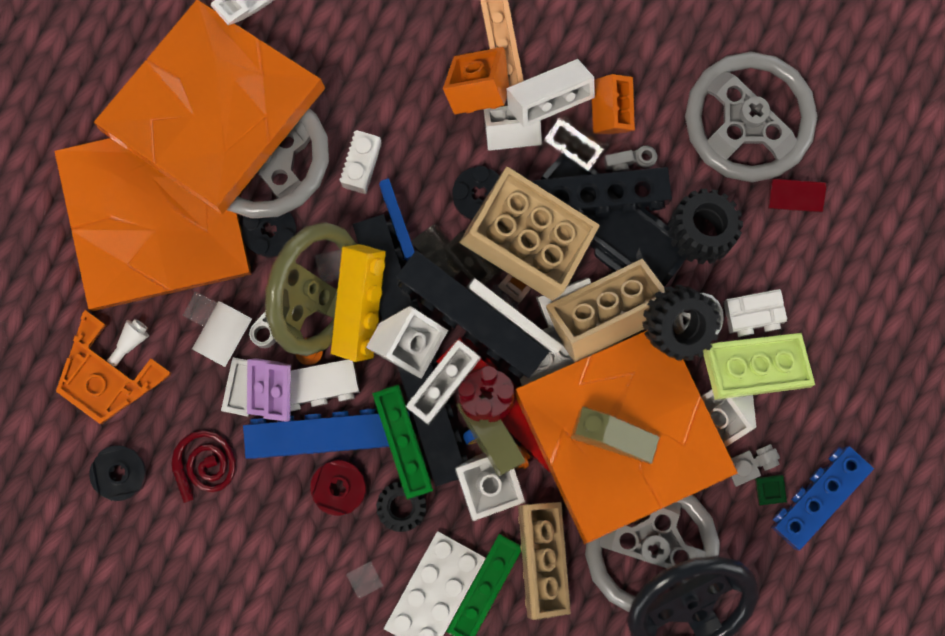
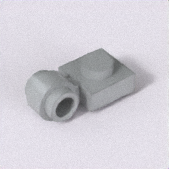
(621, 161)
(748, 466)

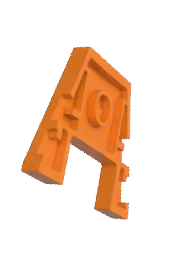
(95, 383)

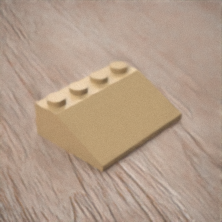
(530, 234)

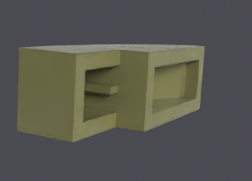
(495, 443)

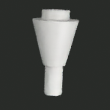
(131, 336)

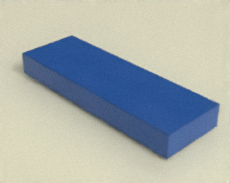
(396, 218)

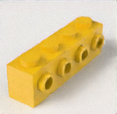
(357, 301)

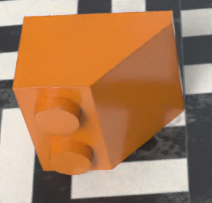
(477, 81)

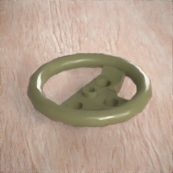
(298, 289)

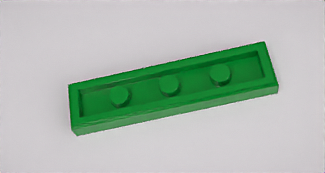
(402, 442)
(485, 587)

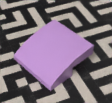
(268, 389)

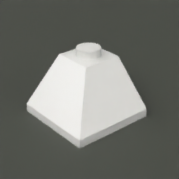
(408, 340)
(731, 416)
(486, 491)

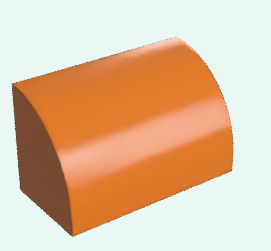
(613, 105)

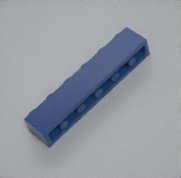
(314, 435)

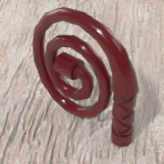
(179, 474)

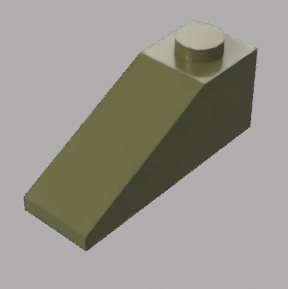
(614, 435)

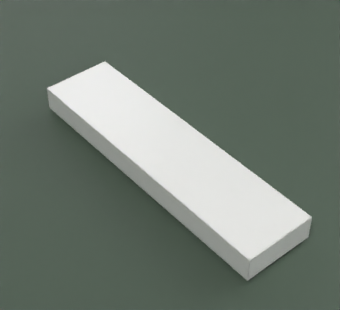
(514, 316)

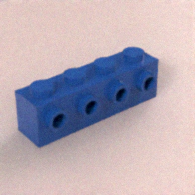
(822, 497)

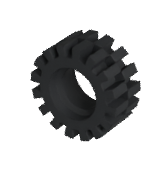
(389, 519)

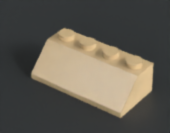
(604, 310)
(544, 560)

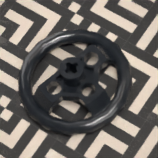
(693, 598)

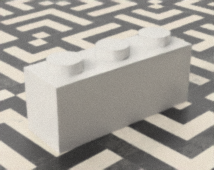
(550, 92)
(443, 382)
(322, 383)

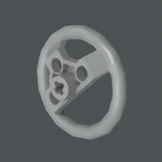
(786, 149)
(293, 192)
(645, 535)

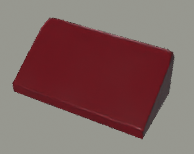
(796, 195)

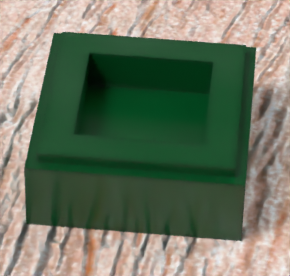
(770, 490)

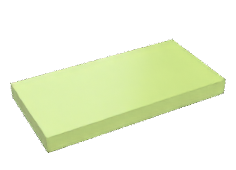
(758, 366)

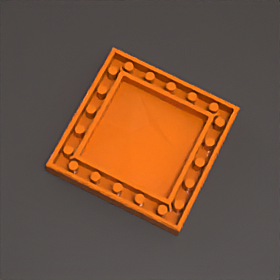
(209, 106)
(141, 230)
(646, 391)

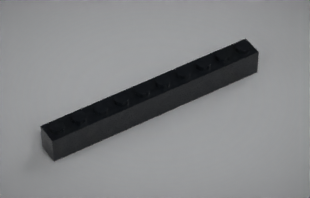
(437, 438)

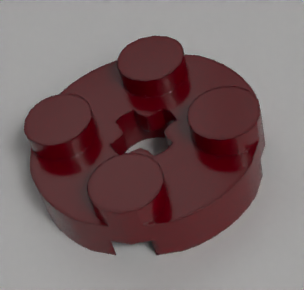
(483, 381)
(323, 494)

